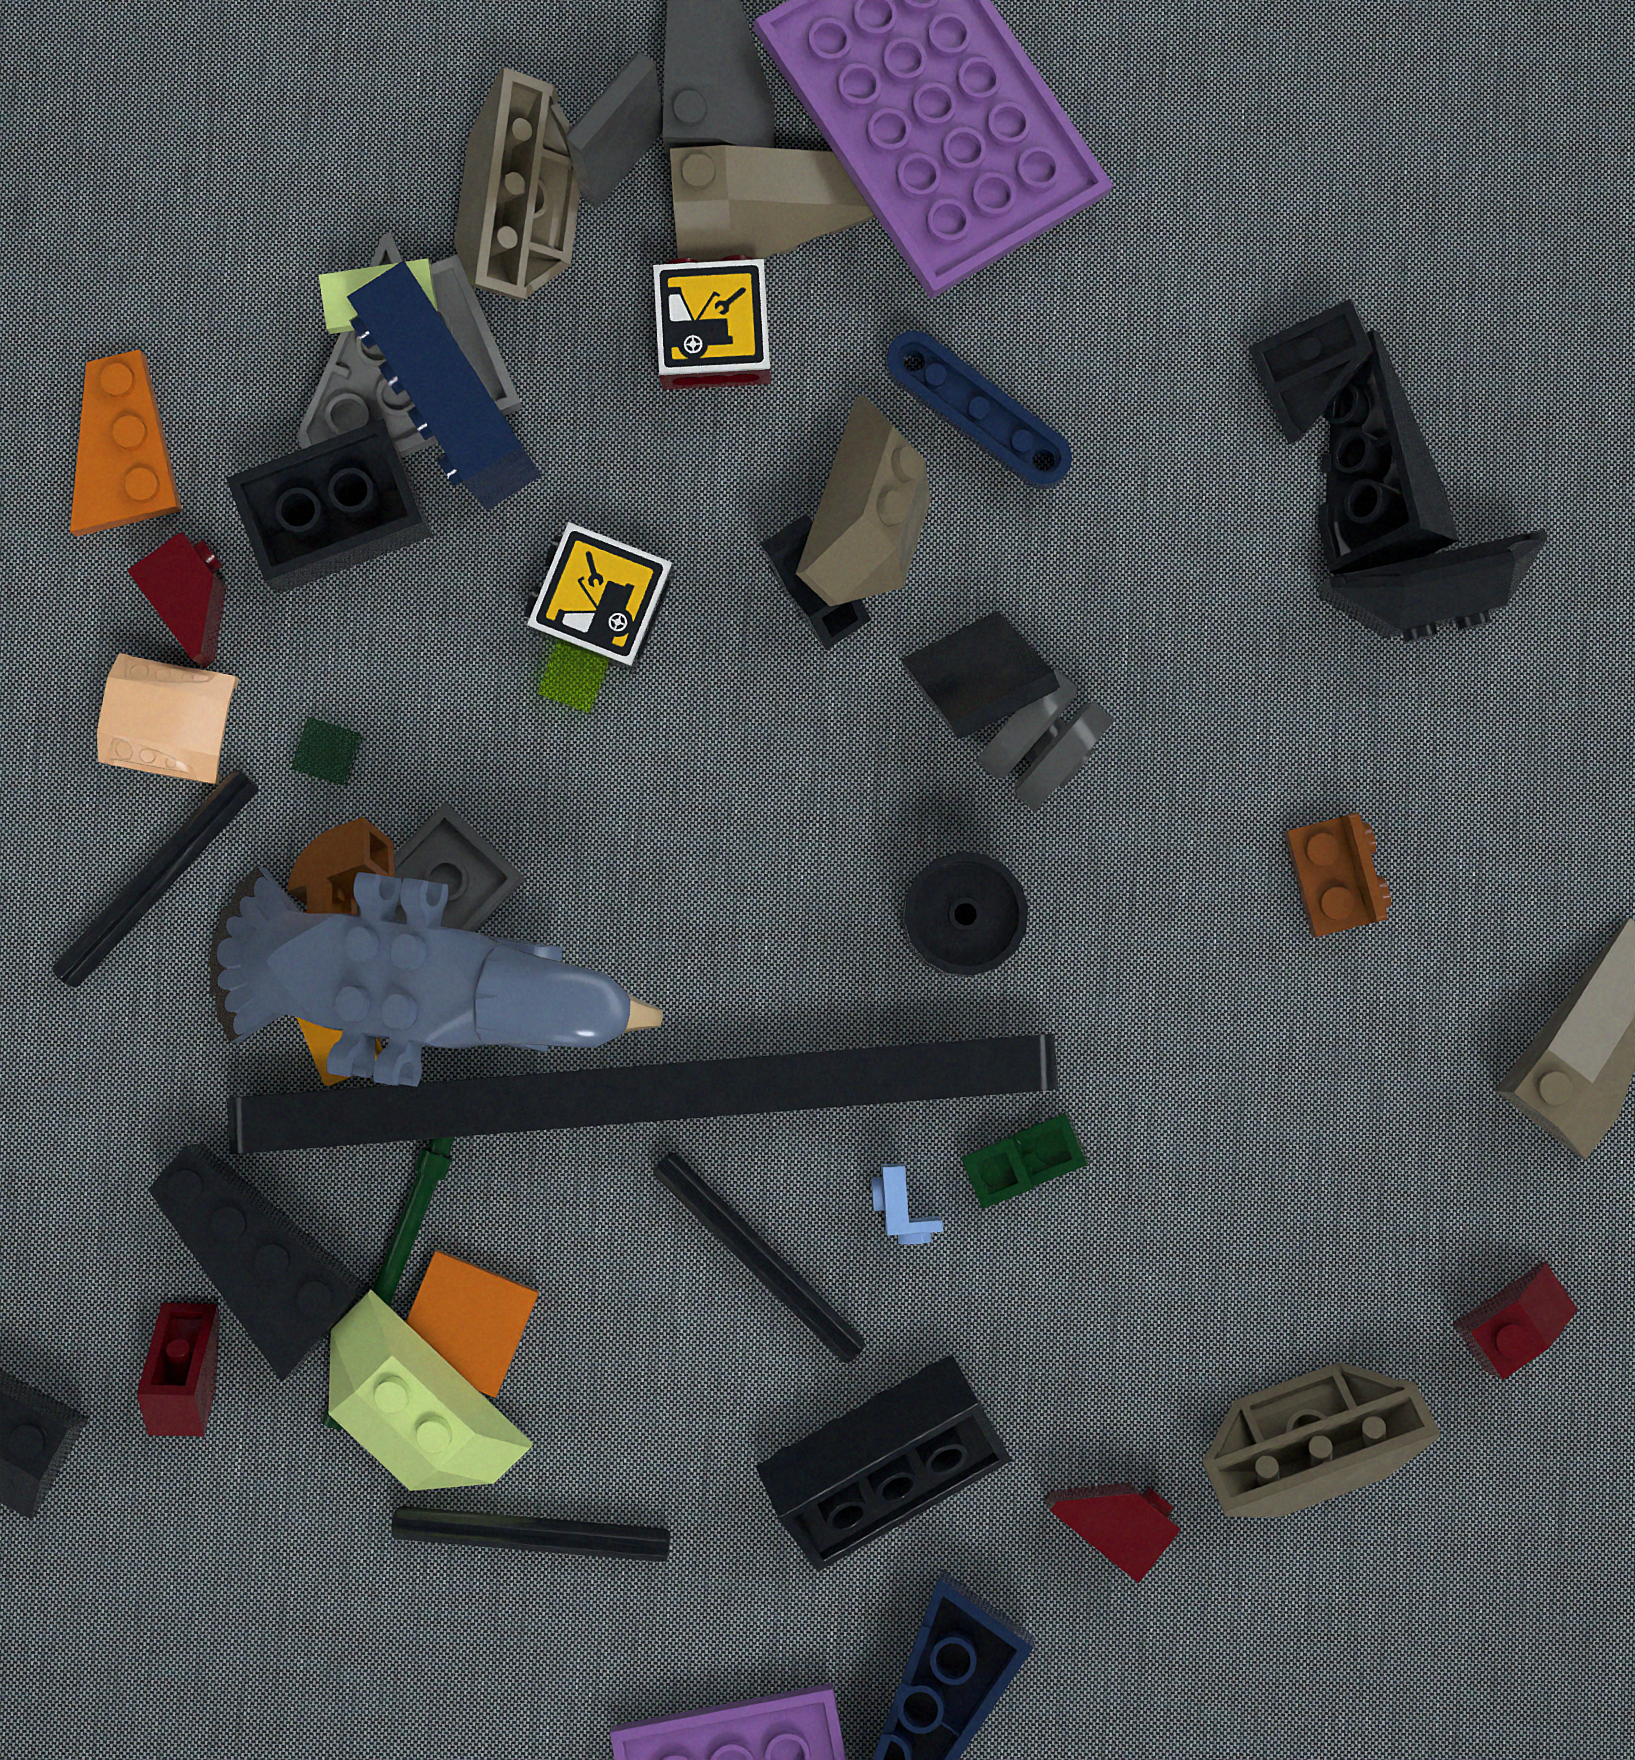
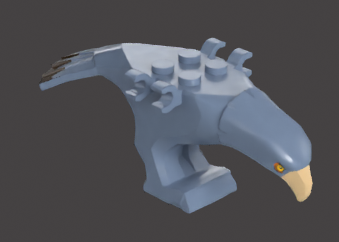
(403, 980)

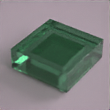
(327, 752)

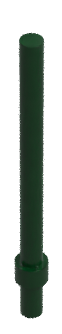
(431, 1166)

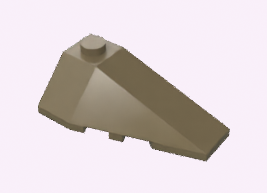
(759, 200)
(1584, 1055)

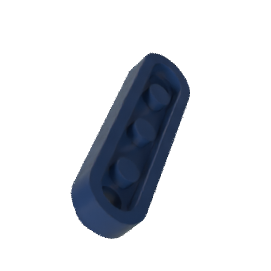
(978, 409)

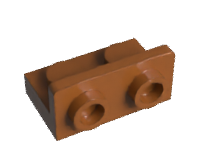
(1338, 874)

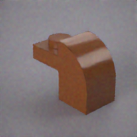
(329, 864)

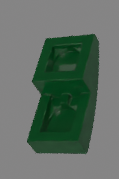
(1025, 1160)

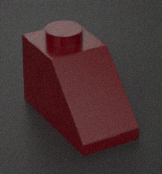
(185, 592)
(1517, 1322)
(180, 1370)
(1119, 1522)

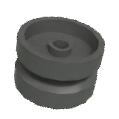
(1047, 742)

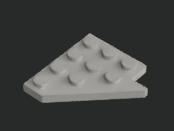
(358, 394)

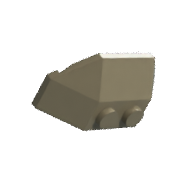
(517, 190)
(867, 512)
(1315, 1440)

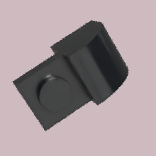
(825, 622)

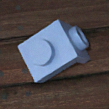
(890, 1196)

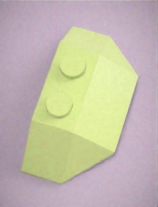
(414, 1405)

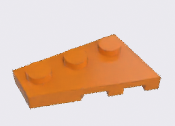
(121, 449)

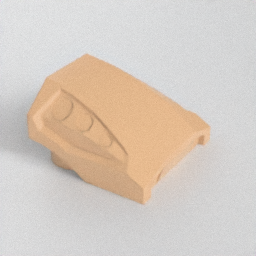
(164, 718)

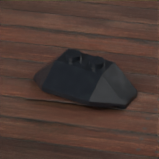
(1435, 589)

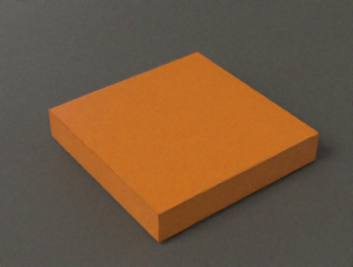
(472, 1318)

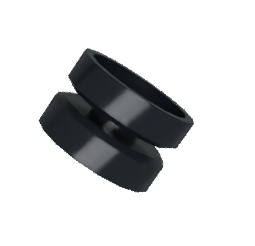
(983, 888)

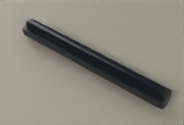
(155, 879)
(759, 1257)
(531, 1534)

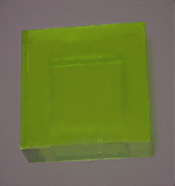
(573, 678)

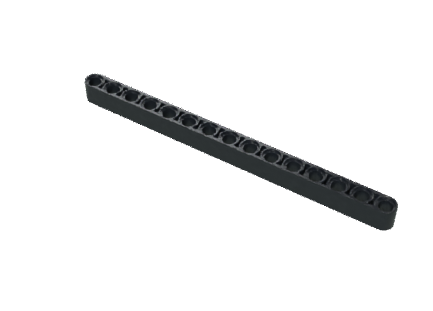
(642, 1093)

